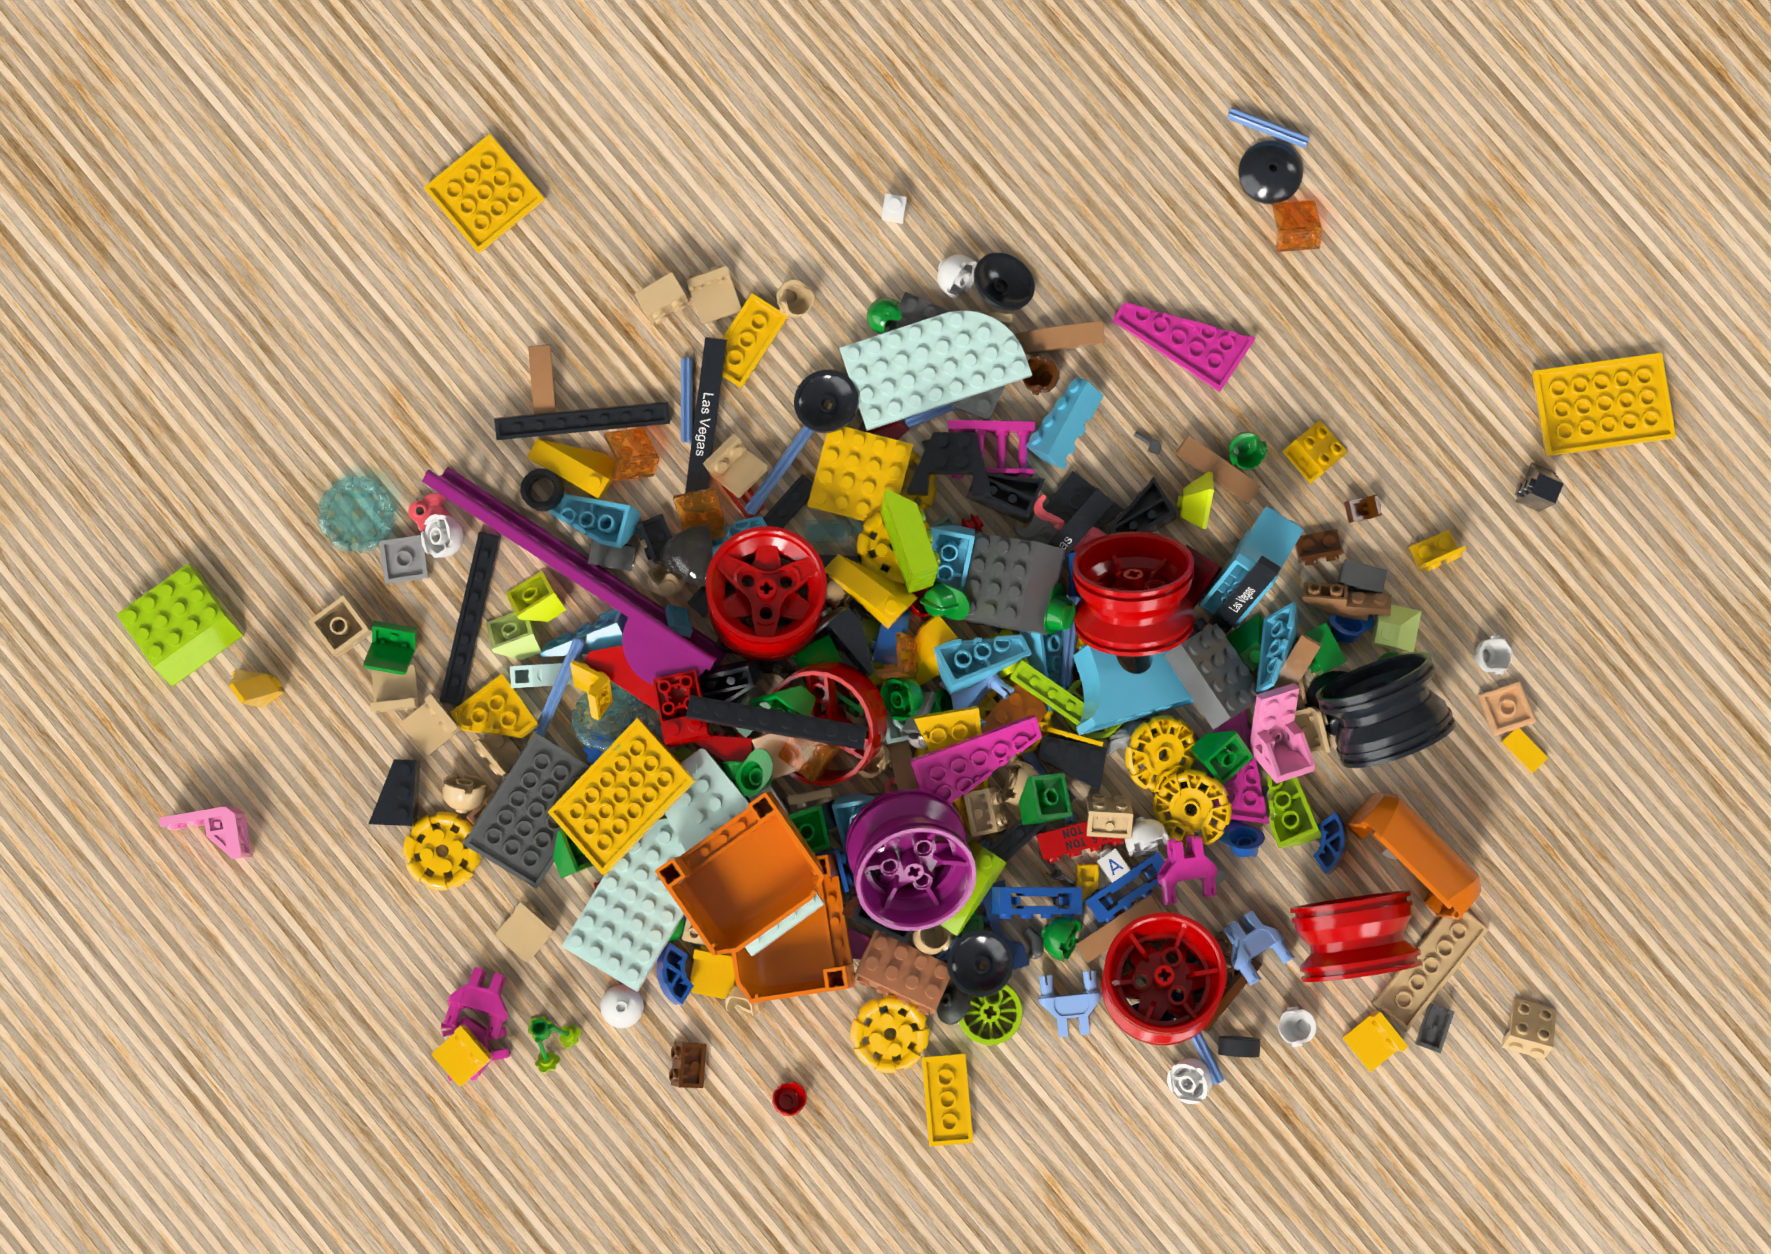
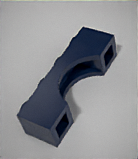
(992, 920)

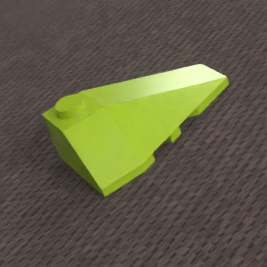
(1291, 814)
(987, 871)

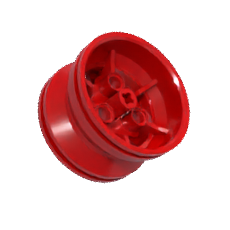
(766, 593)
(1133, 593)
(1356, 936)
(1180, 977)

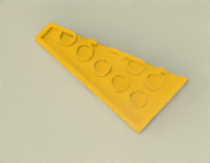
(948, 728)

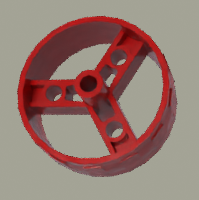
(824, 676)

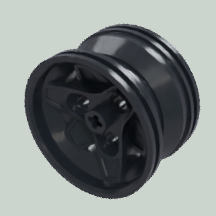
(1386, 710)

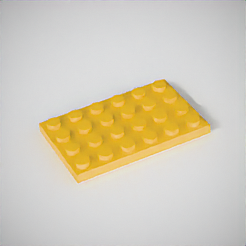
(1603, 404)
(621, 796)

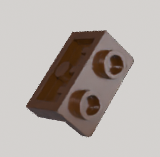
(1318, 546)
(688, 1064)

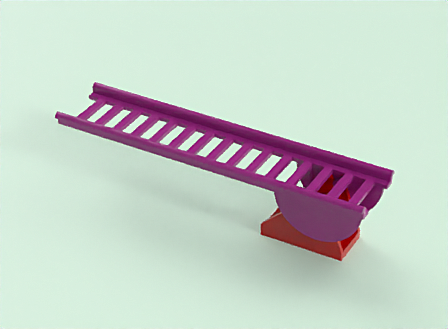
(648, 645)

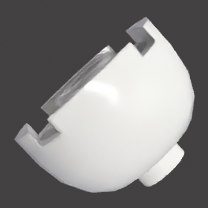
(956, 274)
(442, 536)
(1146, 836)
(621, 1006)
(1190, 1080)

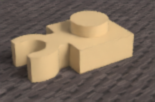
(1000, 315)

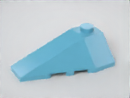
(954, 550)
(601, 634)

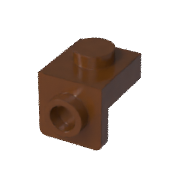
(1363, 508)

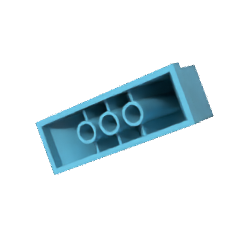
(1268, 537)
(1120, 696)

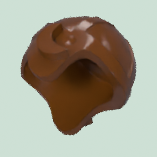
(1044, 375)

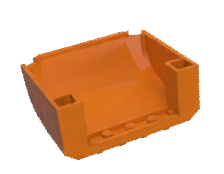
(1421, 850)
(744, 876)
(806, 958)

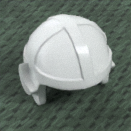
(1493, 655)
(1297, 1026)

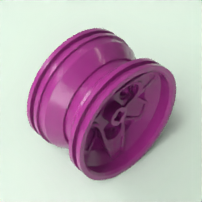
(891, 831)

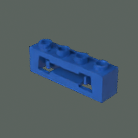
(1143, 890)
(1003, 902)

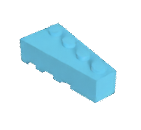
(1065, 423)

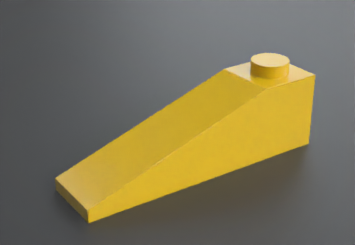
(580, 467)
(877, 594)
(928, 636)
(255, 687)

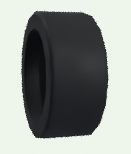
(528, 482)
(1239, 1046)

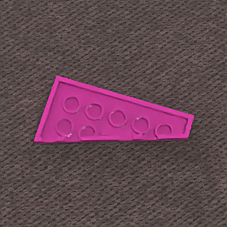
(1194, 346)
(969, 762)
(1244, 787)

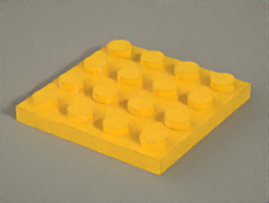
(484, 193)
(856, 471)

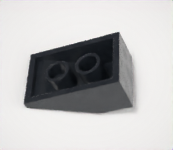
(851, 638)

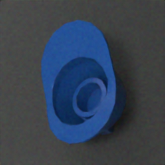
(1348, 629)
(1242, 839)

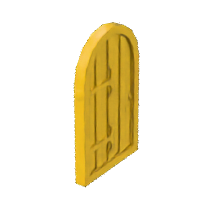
(1074, 736)

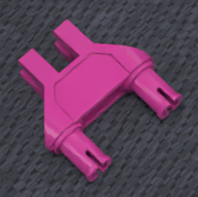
(1185, 867)
(479, 999)
(479, 1030)

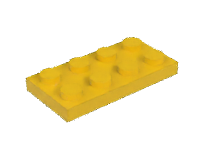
(750, 338)
(947, 1099)

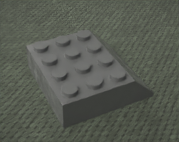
(1011, 582)
(1214, 675)

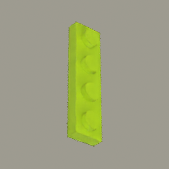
(1048, 692)

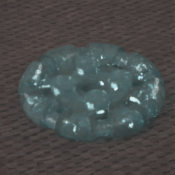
(344, 509)
(609, 730)

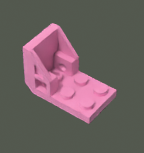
(1276, 738)
(230, 837)

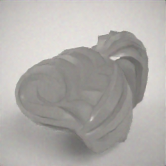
(1121, 738)

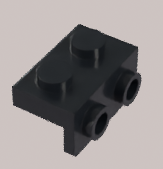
(656, 535)

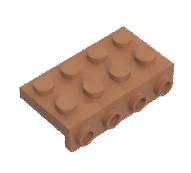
(903, 972)

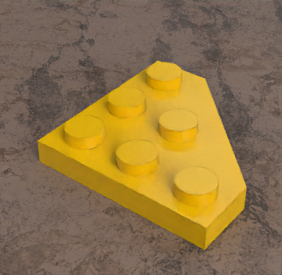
(495, 711)

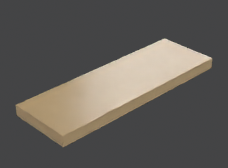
(1442, 954)

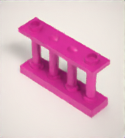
(1001, 430)

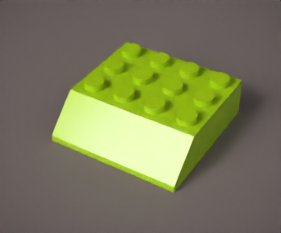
(910, 541)
(180, 624)

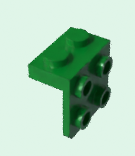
(391, 648)

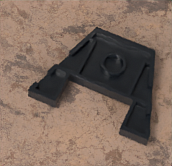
(951, 455)

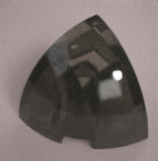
(689, 554)

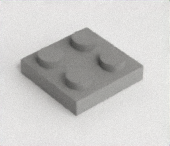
(403, 559)

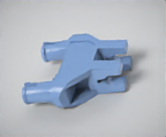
(973, 695)
(1255, 942)
(1070, 1005)

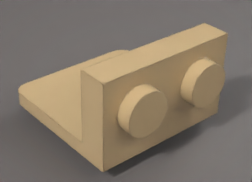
(713, 294)
(1312, 723)
(526, 931)
(1531, 1029)

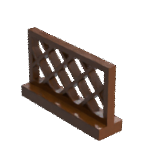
(1233, 988)

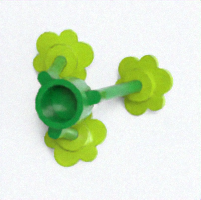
(541, 1030)

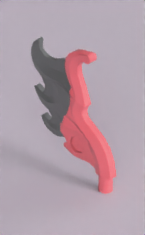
(1046, 525)

